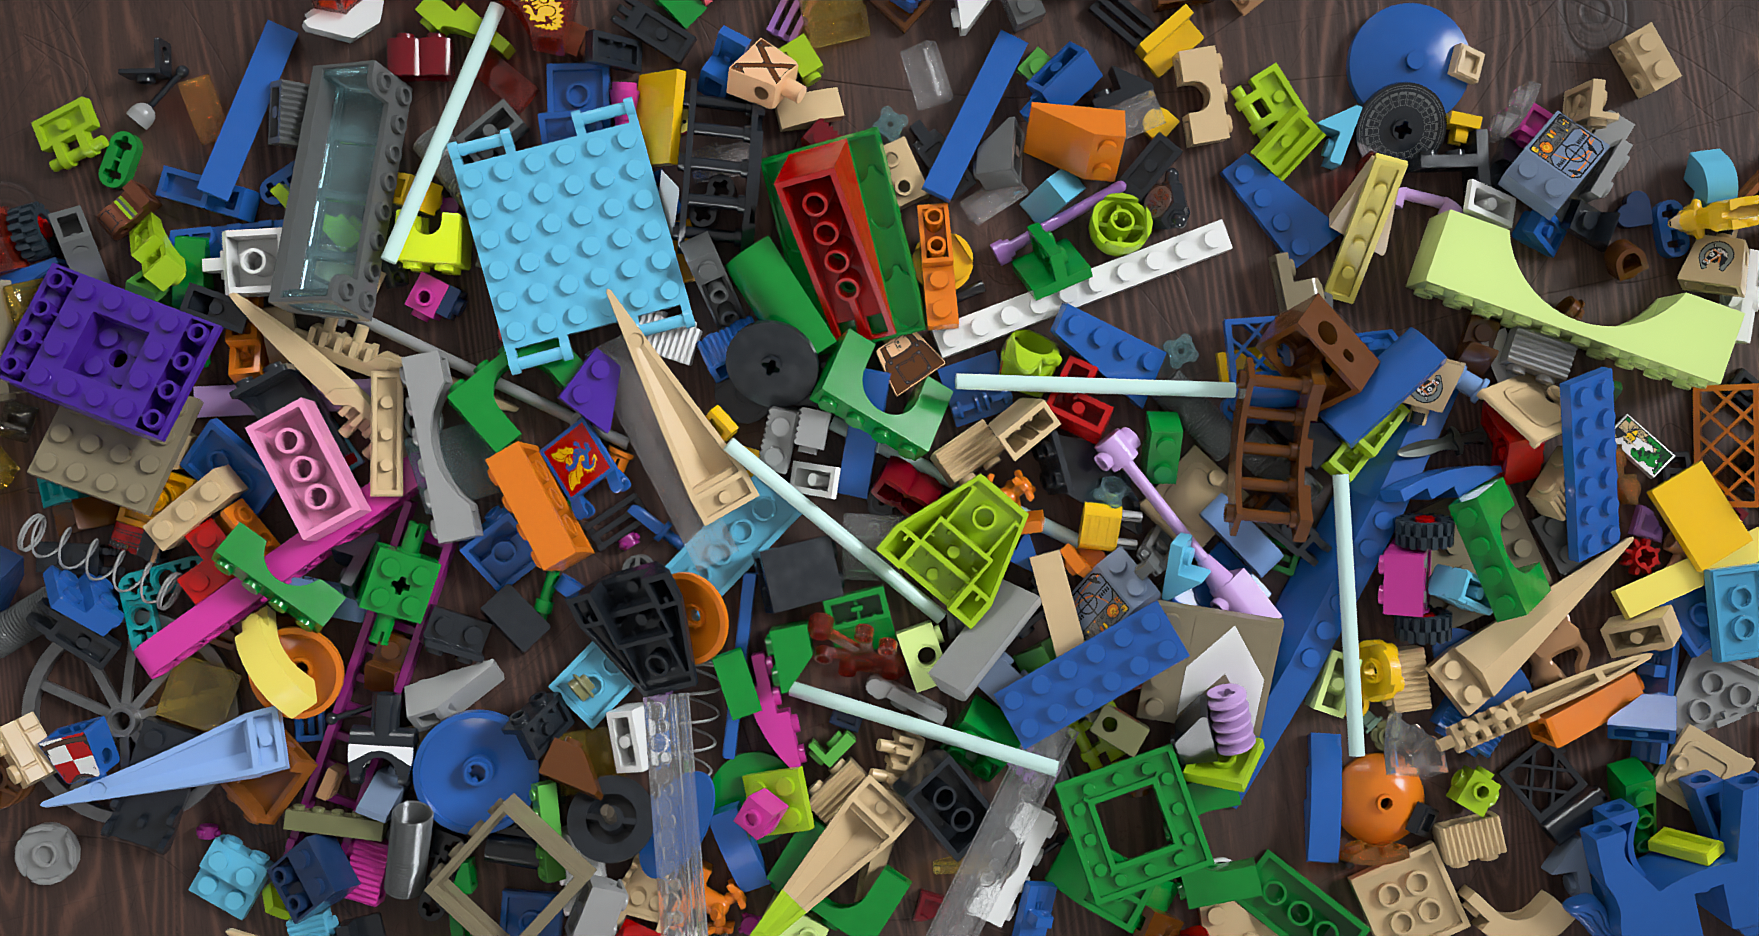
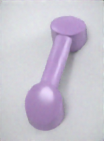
(1443, 203)

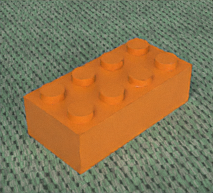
(539, 507)

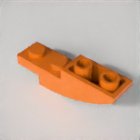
(937, 266)

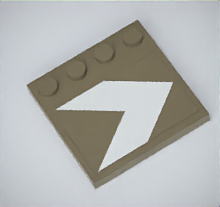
(1222, 651)

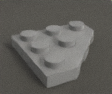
(1714, 692)

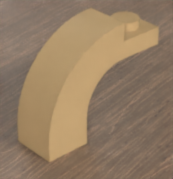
(1538, 918)

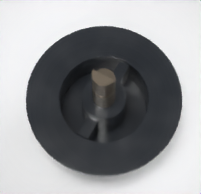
(614, 826)

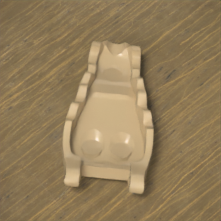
(643, 896)

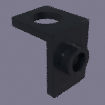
(162, 70)

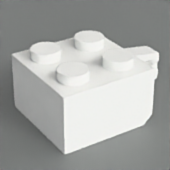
(246, 261)

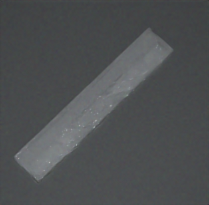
(704, 543)
(675, 815)
(999, 841)

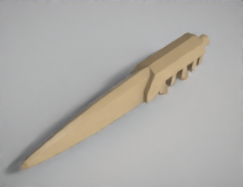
(359, 355)
(318, 370)
(1525, 707)
(904, 753)

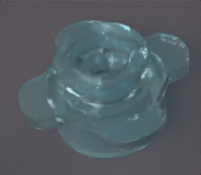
(899, 122)
(1186, 344)
(1115, 485)

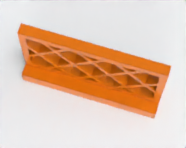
(1698, 423)

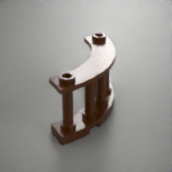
(1299, 452)

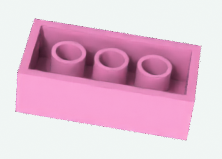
(308, 469)

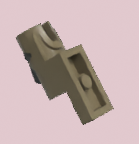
(1290, 292)

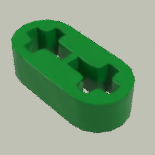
(120, 160)

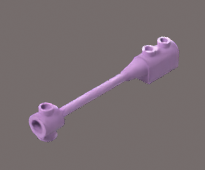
(1231, 589)

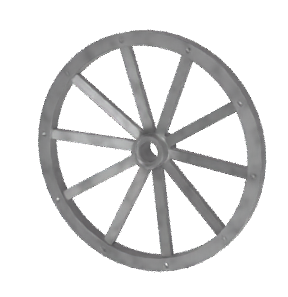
(113, 715)

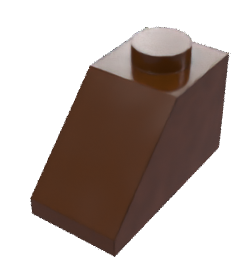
(571, 767)

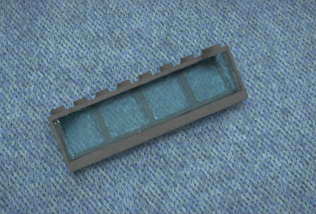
(341, 192)

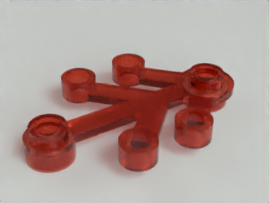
(889, 665)

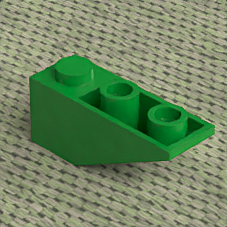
(1637, 786)

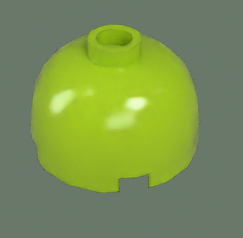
(1120, 224)

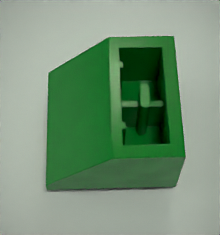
(861, 607)
(791, 649)
(986, 722)

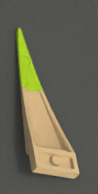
(854, 836)

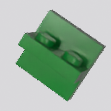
(1050, 265)

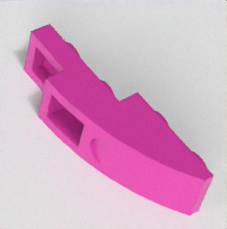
(776, 724)

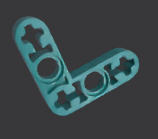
(132, 602)

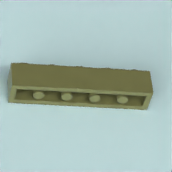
(334, 823)

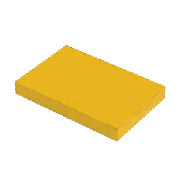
(660, 114)
(1699, 516)

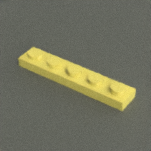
(1365, 227)

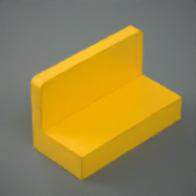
(1169, 38)

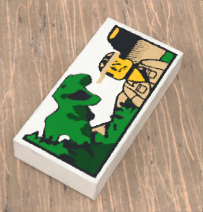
(1641, 447)

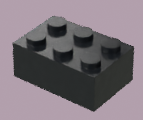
(943, 801)

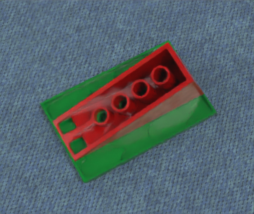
(846, 235)

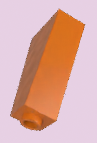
(1586, 712)

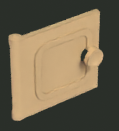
(1525, 407)
(1191, 494)
(1693, 753)

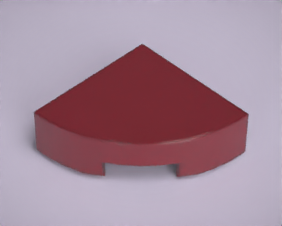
(927, 905)

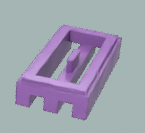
(781, 34)

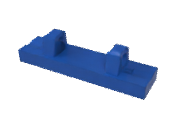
(1658, 676)
(1035, 909)

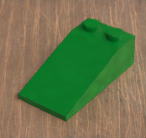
(1296, 905)

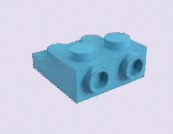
(231, 875)

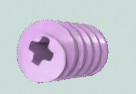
(1231, 719)

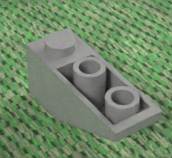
(449, 693)

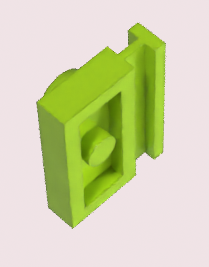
(1288, 143)

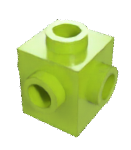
(1474, 789)

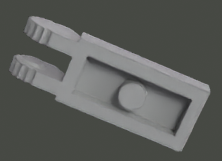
(906, 698)

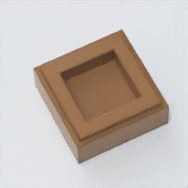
(331, 781)

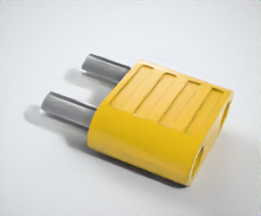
(1101, 527)

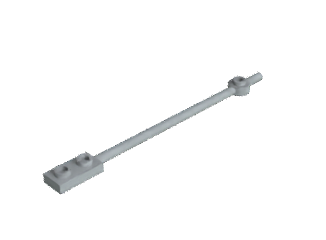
(502, 384)

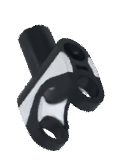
(383, 740)

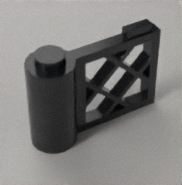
(1566, 812)
(513, 845)

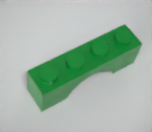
(244, 557)

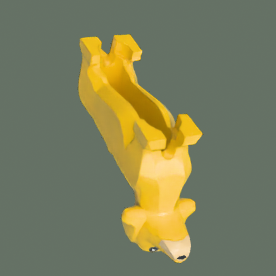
(1717, 216)

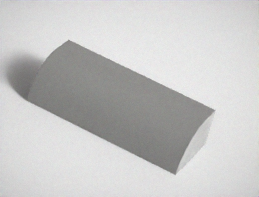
(979, 648)

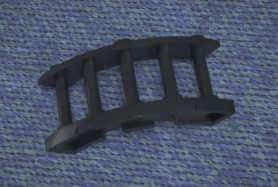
(748, 168)

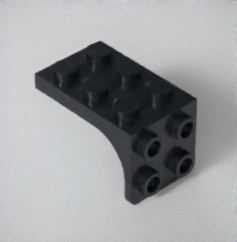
(279, 387)

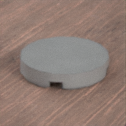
(47, 853)

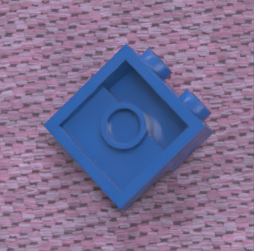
(501, 553)
(83, 600)

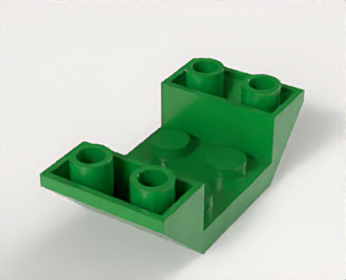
(1124, 912)

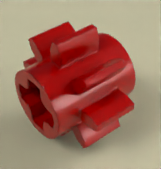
(1640, 557)

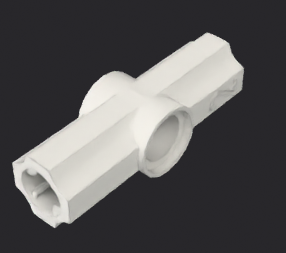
(1750, 303)

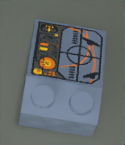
(1553, 165)
(1111, 593)

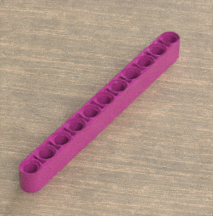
(234, 602)

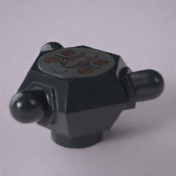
(1168, 202)

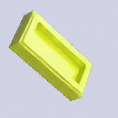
(1686, 846)

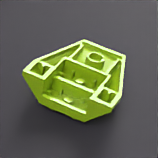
(959, 546)

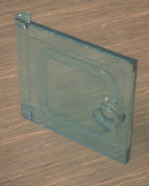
(462, 458)

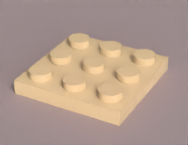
(1410, 896)

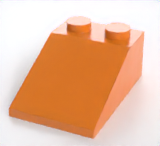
(1077, 139)

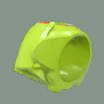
(1029, 356)

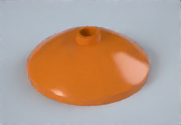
(711, 628)
(322, 662)
(1362, 792)

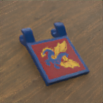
(580, 463)

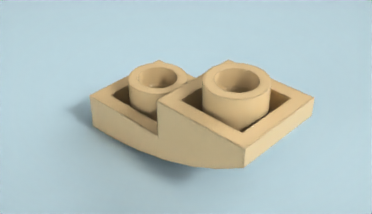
(815, 105)

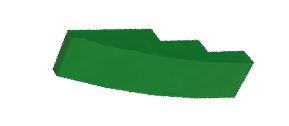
(193, 251)

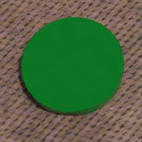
(729, 780)

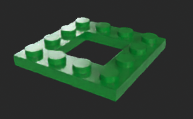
(1115, 880)

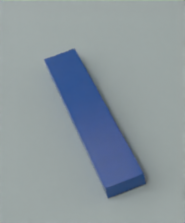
(247, 112)
(974, 116)
(742, 641)

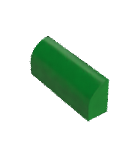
(776, 293)

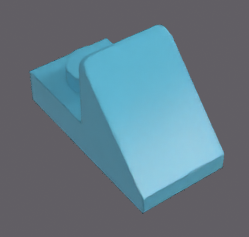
(1340, 129)
(1180, 572)

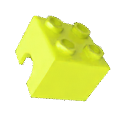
(444, 250)

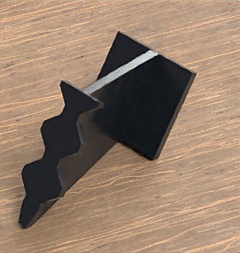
(1071, 469)

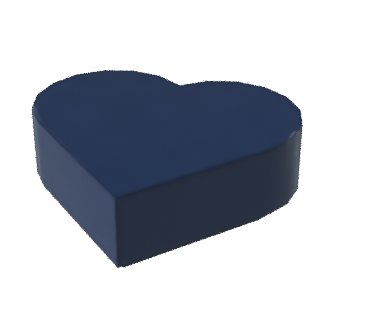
(1634, 210)

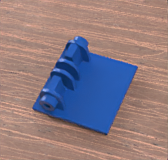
(974, 404)

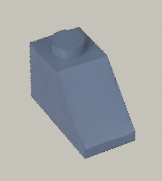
(382, 795)

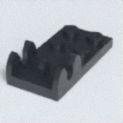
(151, 817)

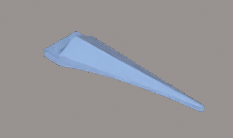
(229, 753)

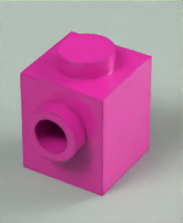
(426, 297)

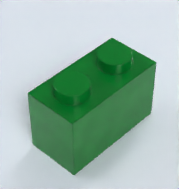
(1161, 447)

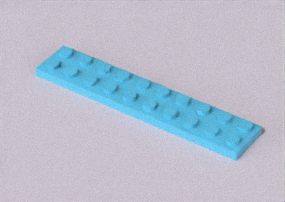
(753, 528)

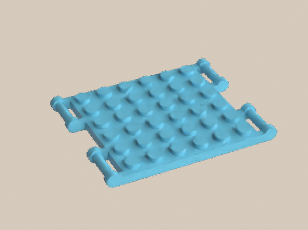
(567, 226)

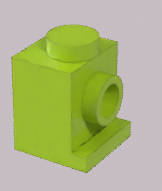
(808, 61)

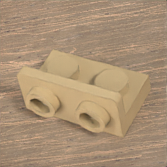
(1586, 103)

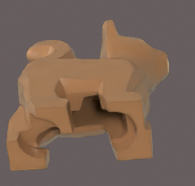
(1561, 639)

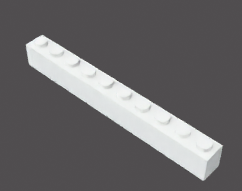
(1106, 281)

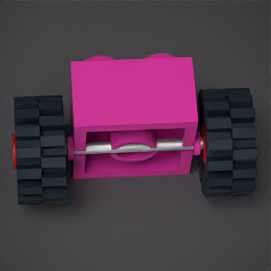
(1406, 578)

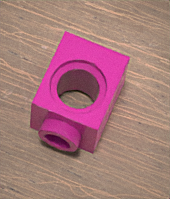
(761, 813)

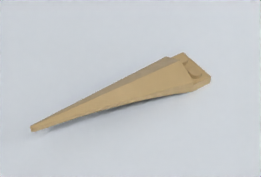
(708, 473)
(1489, 657)

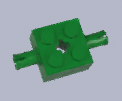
(406, 601)

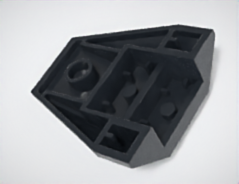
(639, 626)

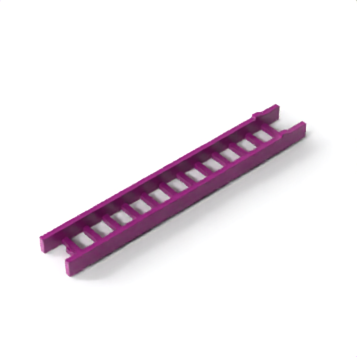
(353, 675)

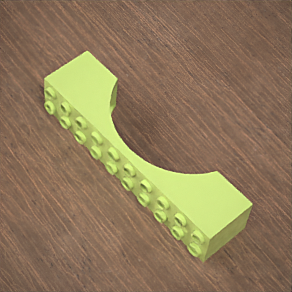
(1475, 268)

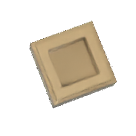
(1466, 63)

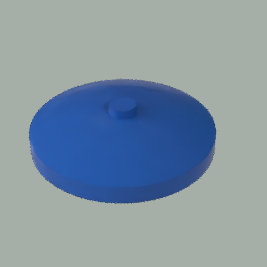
(1405, 46)
(469, 766)

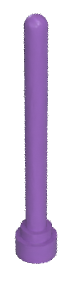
(1006, 249)

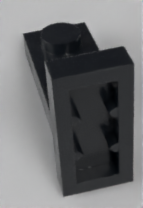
(1470, 159)

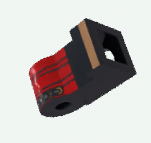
(137, 542)

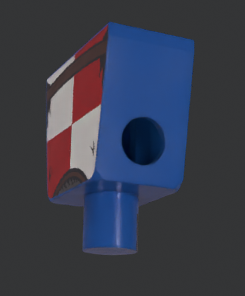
(81, 750)

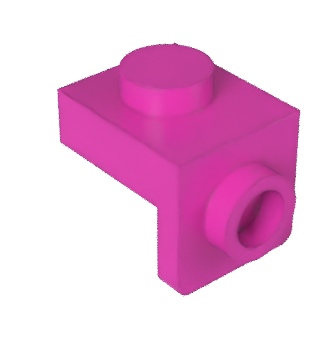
(1531, 125)

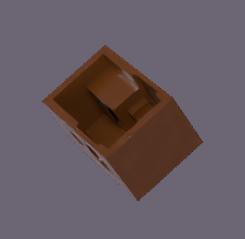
(1320, 337)

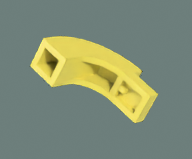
(271, 667)

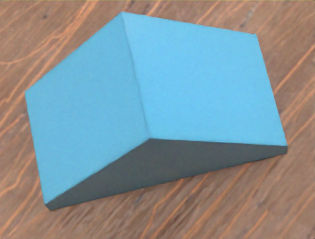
(1052, 196)

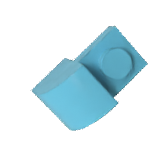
(1711, 176)

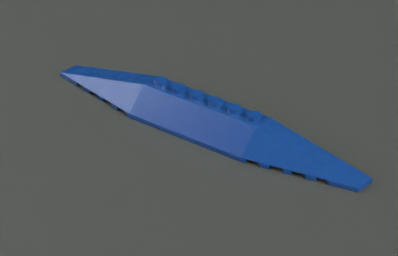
(1312, 595)

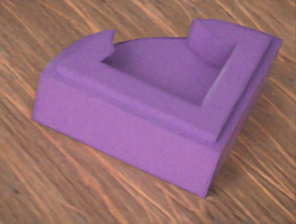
(1645, 524)

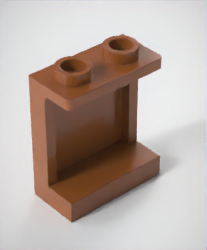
(268, 797)

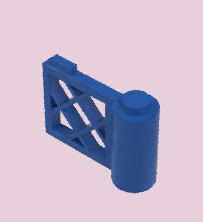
(1260, 396)

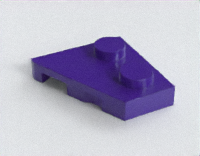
(594, 389)

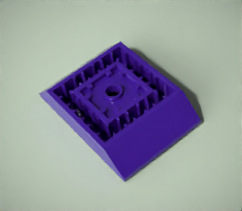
(79, 329)

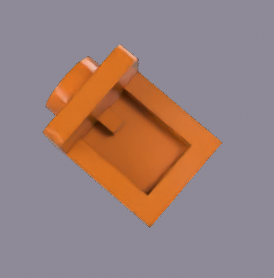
(1080, 560)

